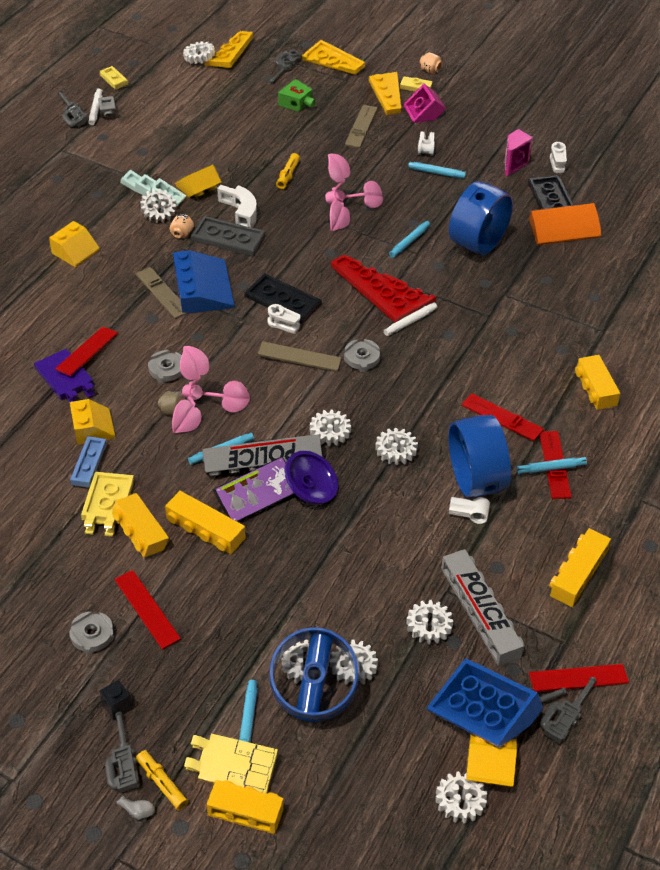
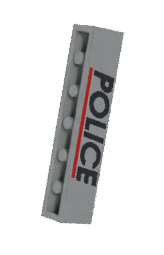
(256, 453)
(482, 607)

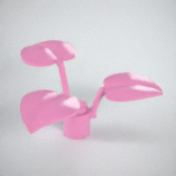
(340, 215)
(186, 415)

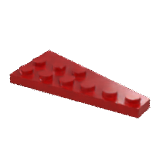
(384, 291)

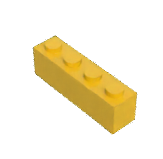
(205, 522)
(580, 567)

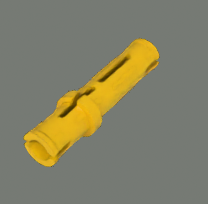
(293, 161)
(155, 772)

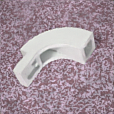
(243, 200)

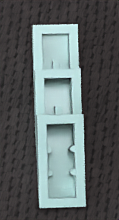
(146, 183)

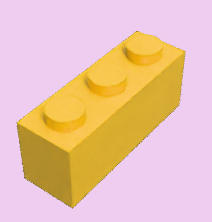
(597, 382)
(140, 525)
(245, 806)

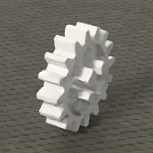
(191, 55)
(150, 201)
(341, 427)
(404, 443)
(438, 630)
(367, 667)
(296, 669)
(471, 805)

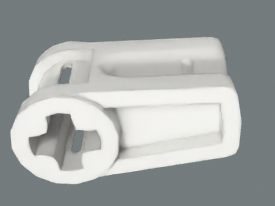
(426, 146)
(558, 157)
(284, 319)

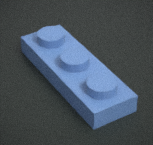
(88, 461)

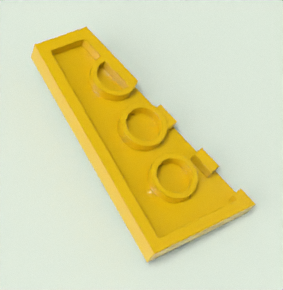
(332, 57)
(387, 91)

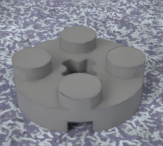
(360, 362)
(161, 373)
(94, 642)

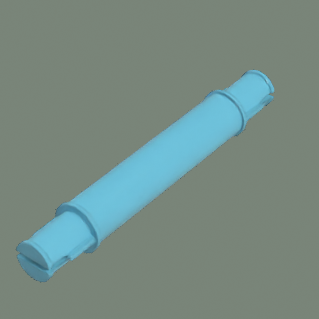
(437, 170)
(409, 239)
(238, 440)
(551, 465)
(248, 712)

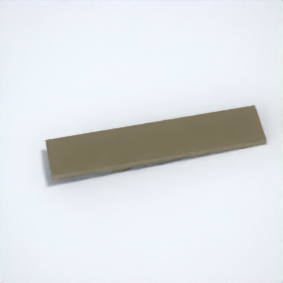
(361, 126)
(161, 291)
(299, 356)

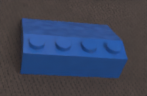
(202, 282)
(486, 703)

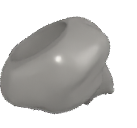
(137, 809)

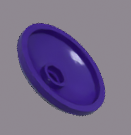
(311, 477)

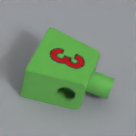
(296, 96)

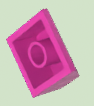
(424, 105)
(517, 151)

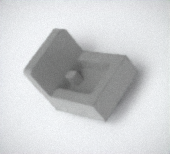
(107, 107)

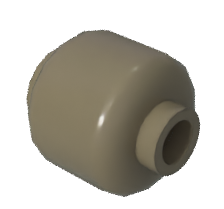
(168, 402)

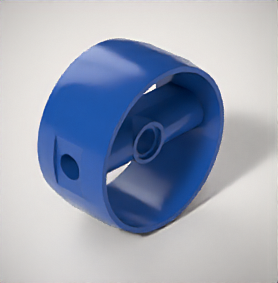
(480, 217)
(479, 455)
(317, 659)

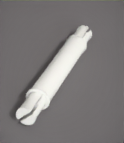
(95, 107)
(395, 327)

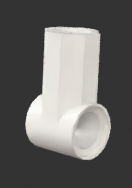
(475, 509)

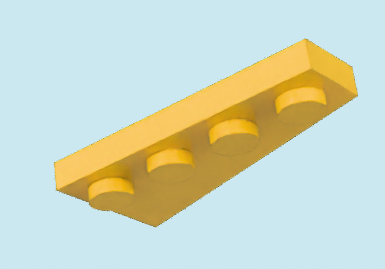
(231, 51)

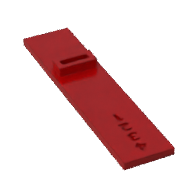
(86, 351)
(506, 419)
(558, 478)
(147, 609)
(578, 677)

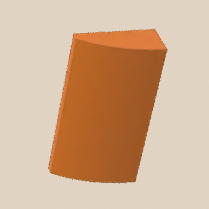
(565, 224)

